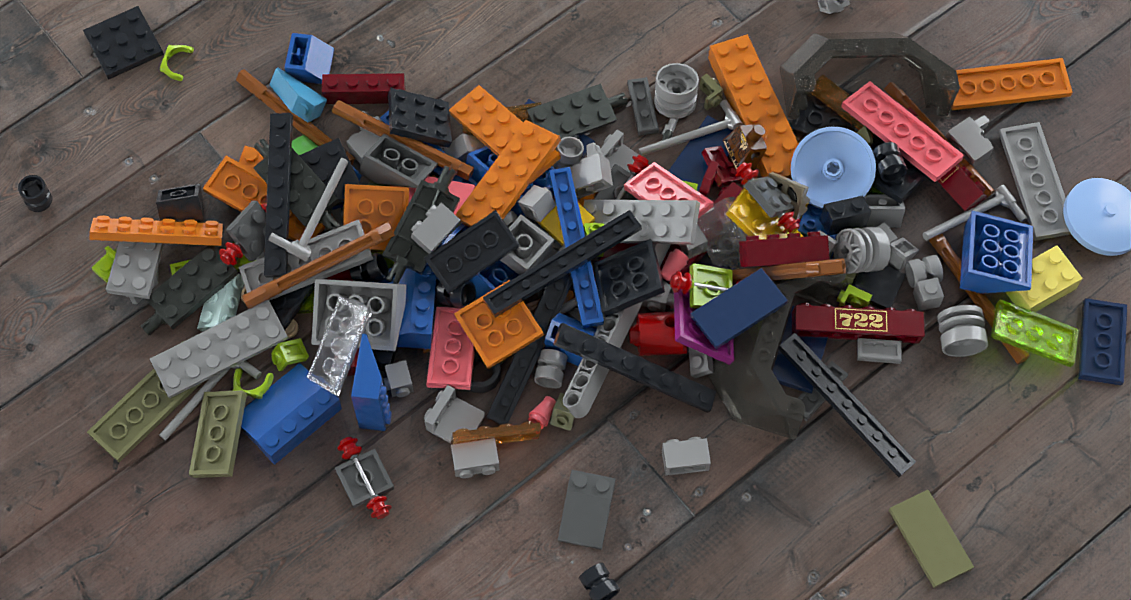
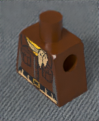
(746, 145)

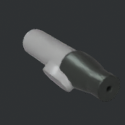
(669, 128)

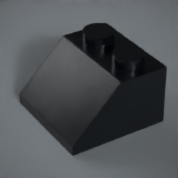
(180, 203)

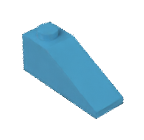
(297, 96)

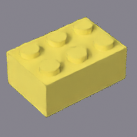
(1051, 279)

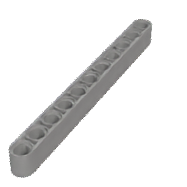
(590, 375)

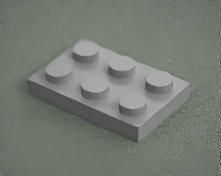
(134, 269)

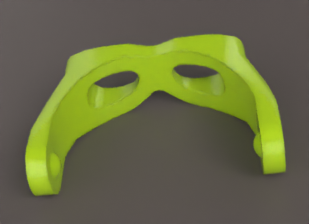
(172, 50)
(254, 393)

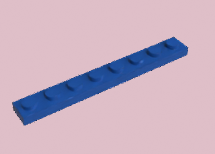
(572, 231)

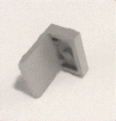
(617, 151)
(451, 414)

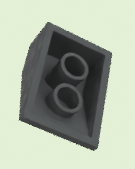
(395, 164)
(586, 509)

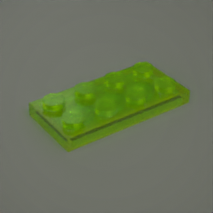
(1035, 333)

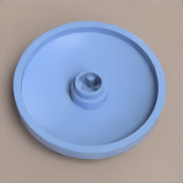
(833, 165)
(1100, 216)

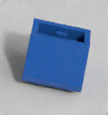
(308, 58)
(552, 331)

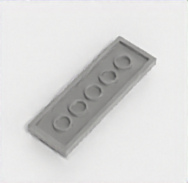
(1035, 179)
(660, 219)
(320, 245)
(218, 348)

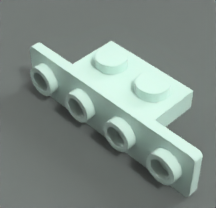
(221, 305)

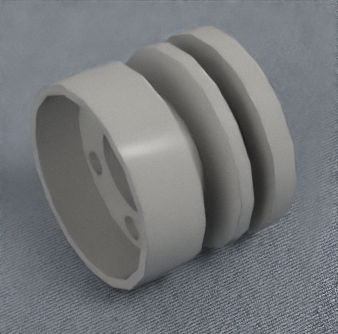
(676, 90)
(863, 249)
(962, 330)

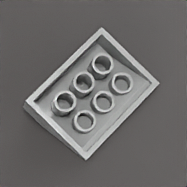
(384, 298)

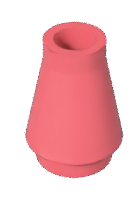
(675, 262)
(542, 412)

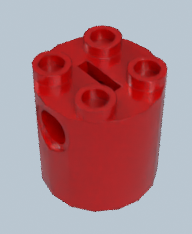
(655, 334)

